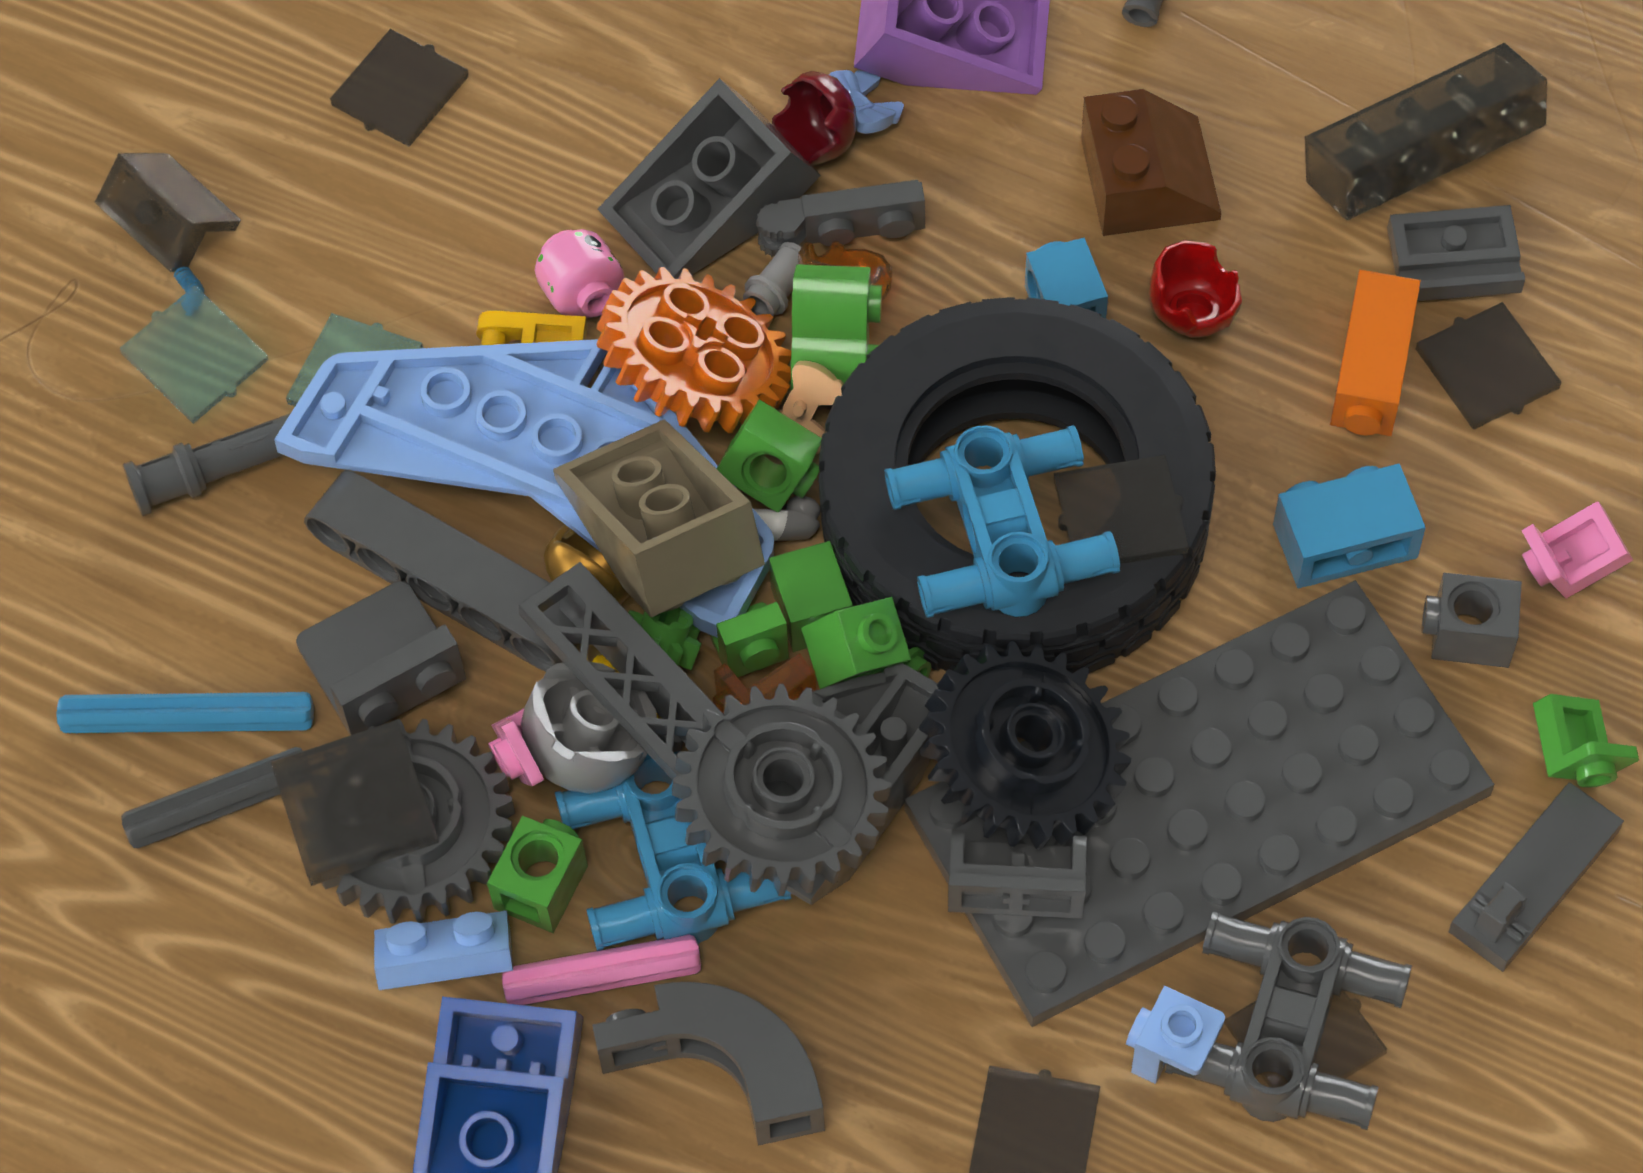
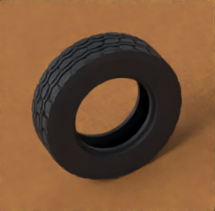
(1010, 364)

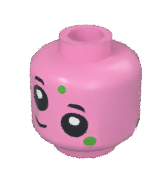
(578, 272)

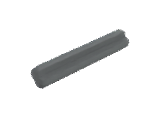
(203, 802)

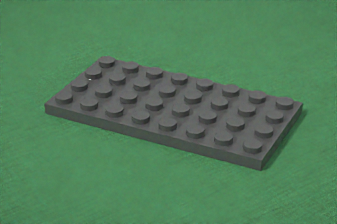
(1238, 793)

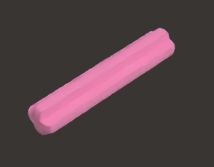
(601, 970)

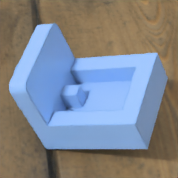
(1173, 1033)

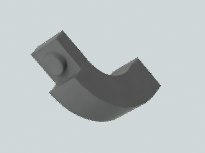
(732, 1034)

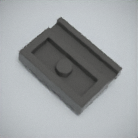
(1457, 252)

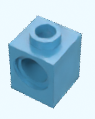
(1066, 275)

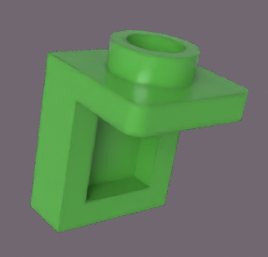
(752, 639)
(1577, 741)

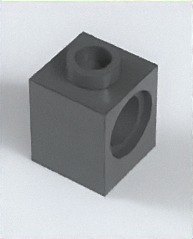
(1491, 601)

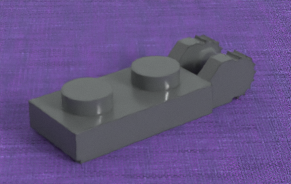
(843, 215)

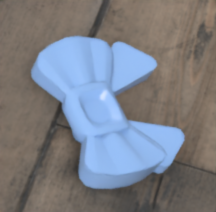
(869, 116)

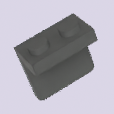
(380, 657)

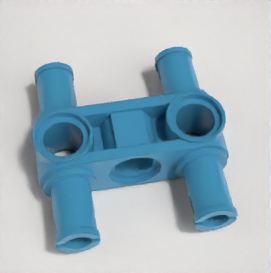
(1001, 521)
(668, 863)

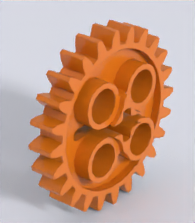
(693, 348)

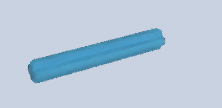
(185, 712)

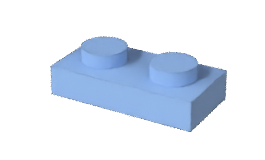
(442, 949)

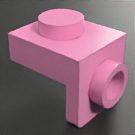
(1575, 551)

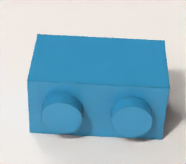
(1348, 524)

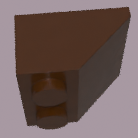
(1146, 163)

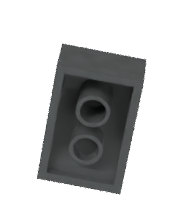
(706, 184)

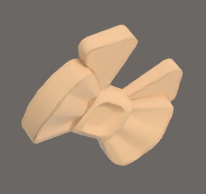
(812, 387)

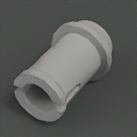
(775, 281)

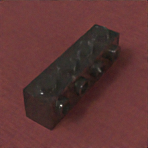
(1425, 131)

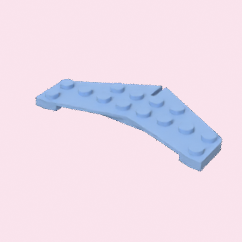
(487, 423)

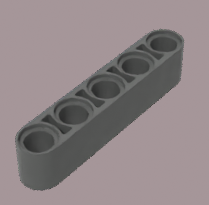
(436, 561)

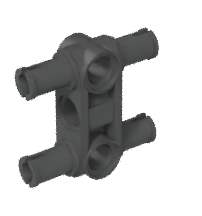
(1292, 1018)

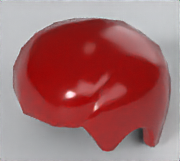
(1193, 290)

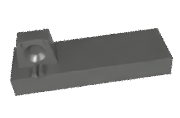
(1535, 876)

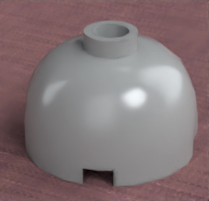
(577, 737)

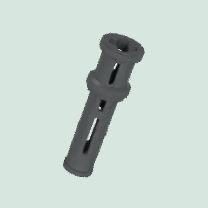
(190, 469)

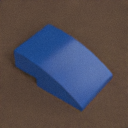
(498, 1088)

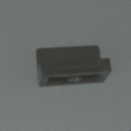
(162, 206)

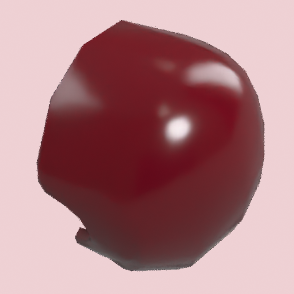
(817, 117)

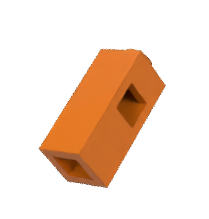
(1375, 353)

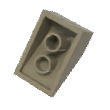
(662, 517)

